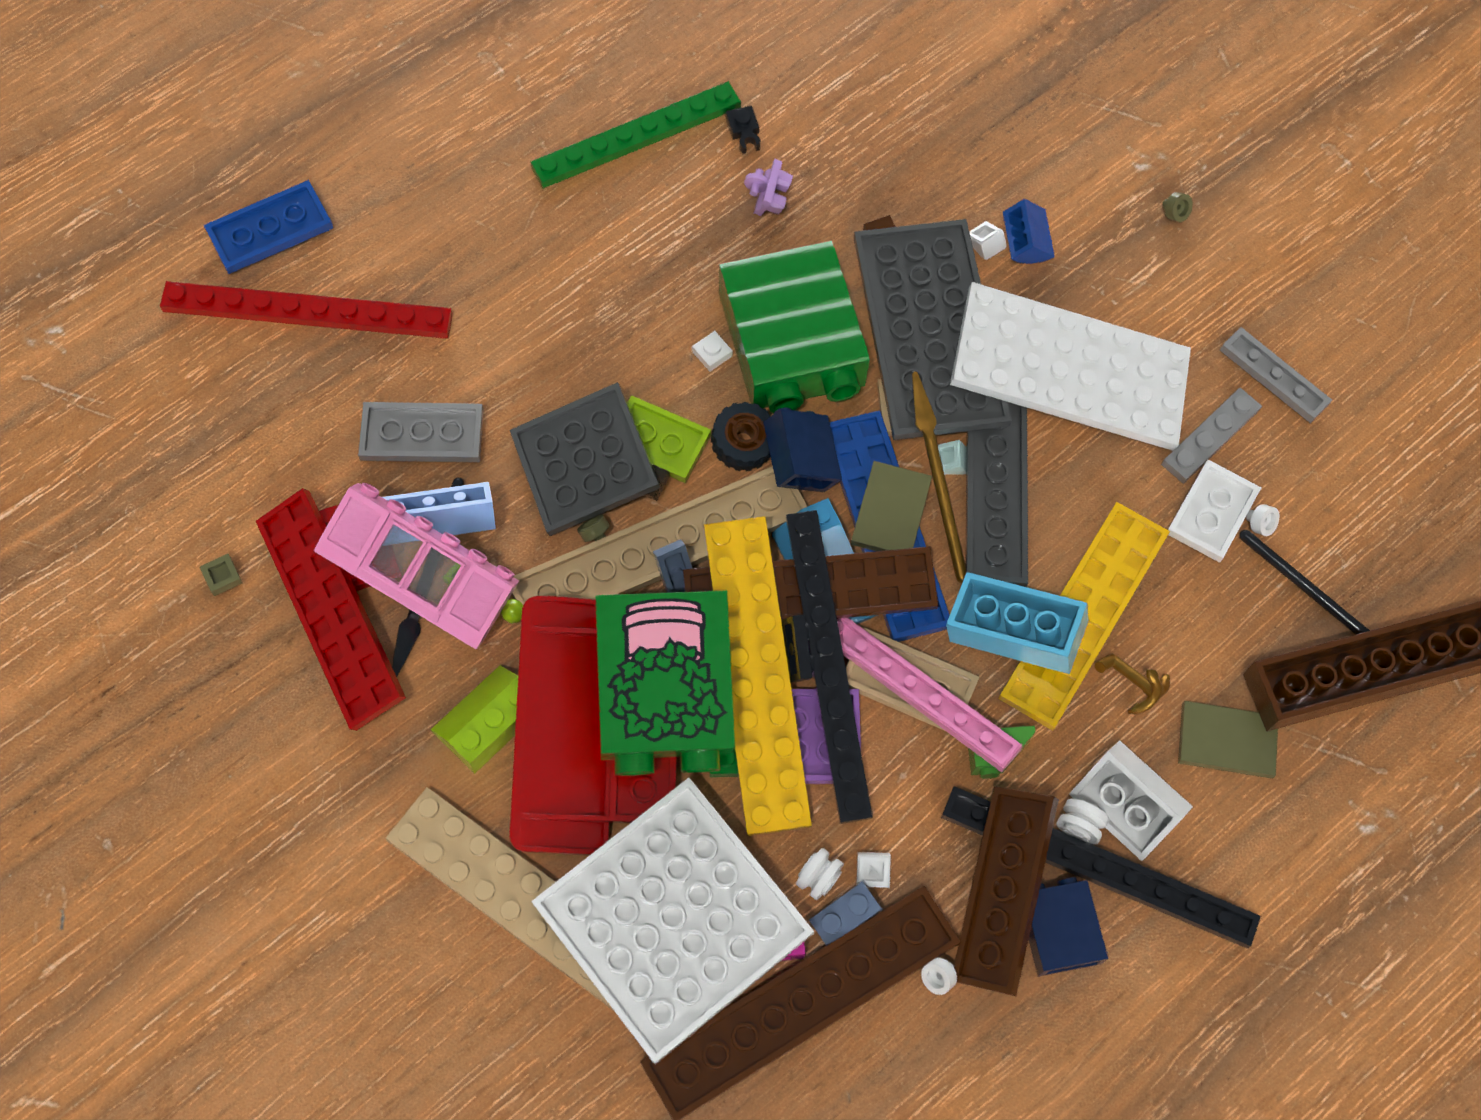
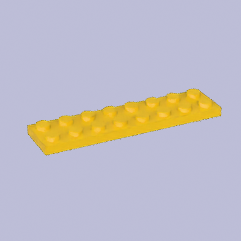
(1106, 583)

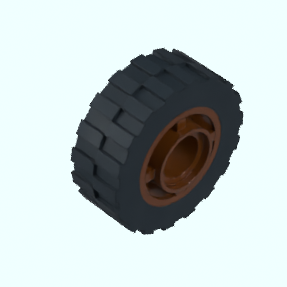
(730, 447)

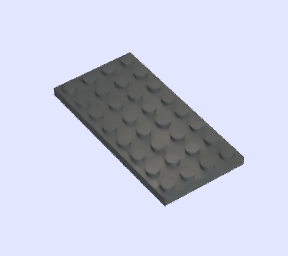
(916, 305)

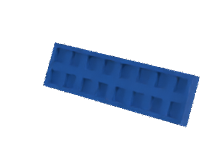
(857, 445)

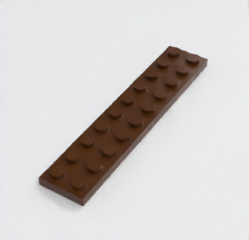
(801, 1003)

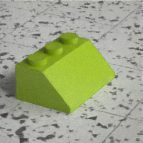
(482, 720)

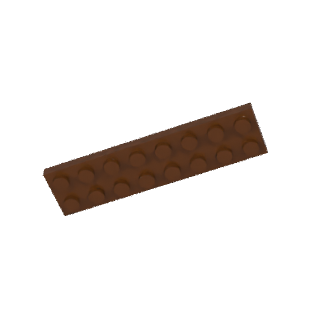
(859, 583)

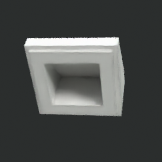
(987, 240)

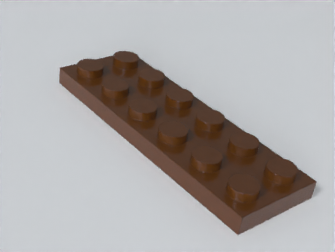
(1005, 890)

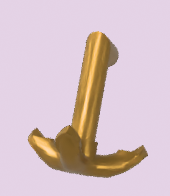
(1151, 684)

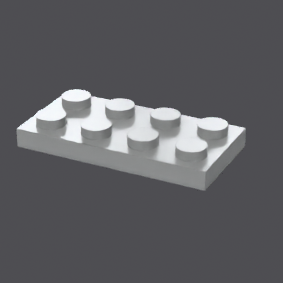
(421, 432)

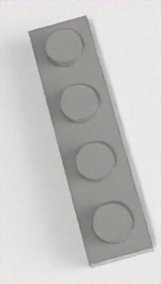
(1275, 375)
(1211, 435)

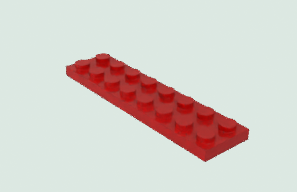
(330, 612)

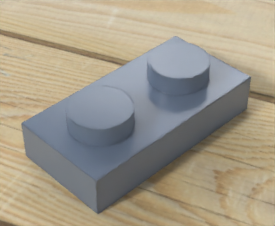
(671, 562)
(845, 914)

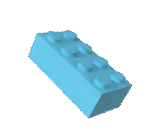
(1018, 622)

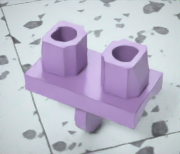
(766, 185)

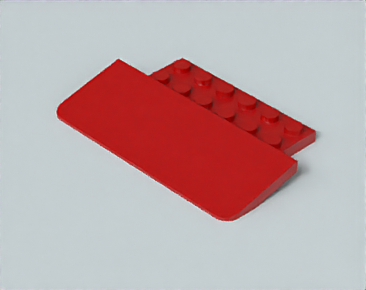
(559, 782)

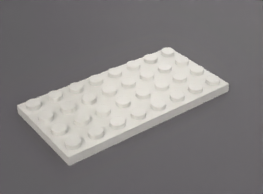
(1071, 366)

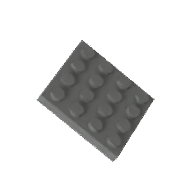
(584, 459)

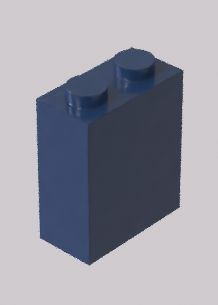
(802, 450)
(1066, 929)

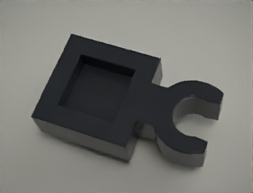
(743, 125)

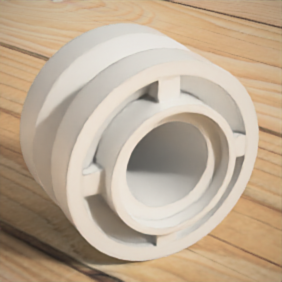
(1082, 821)
(819, 874)

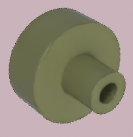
(1178, 206)
(593, 528)

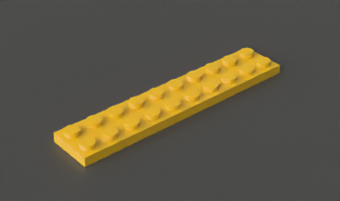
(761, 686)

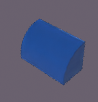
(1028, 233)

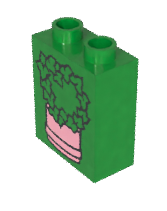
(664, 680)

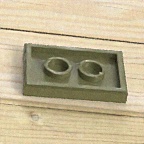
(891, 508)
(1226, 740)

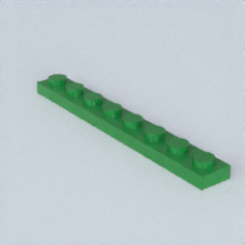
(635, 134)

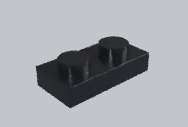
(796, 640)

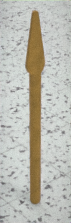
(926, 422)

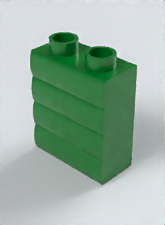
(793, 327)

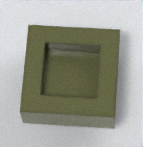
(221, 575)

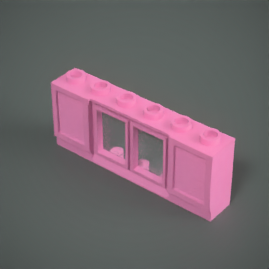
(416, 564)

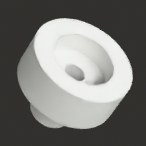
(1263, 519)
(939, 976)

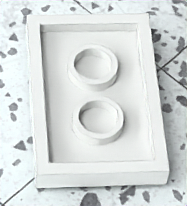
(1213, 510)

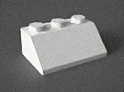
(1135, 799)

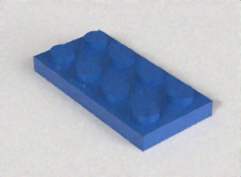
(268, 226)

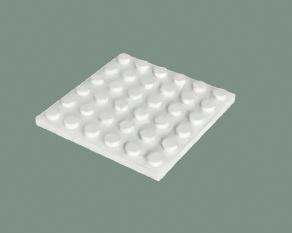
(672, 919)

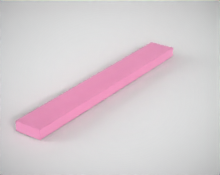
(927, 696)

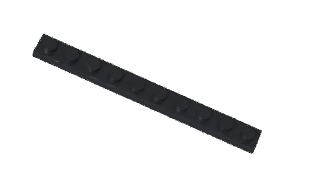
(829, 668)
(1123, 876)

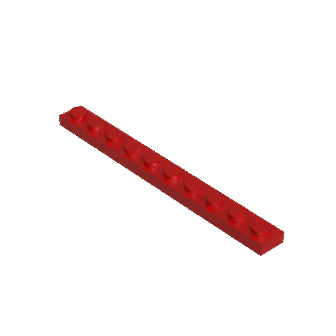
(306, 309)

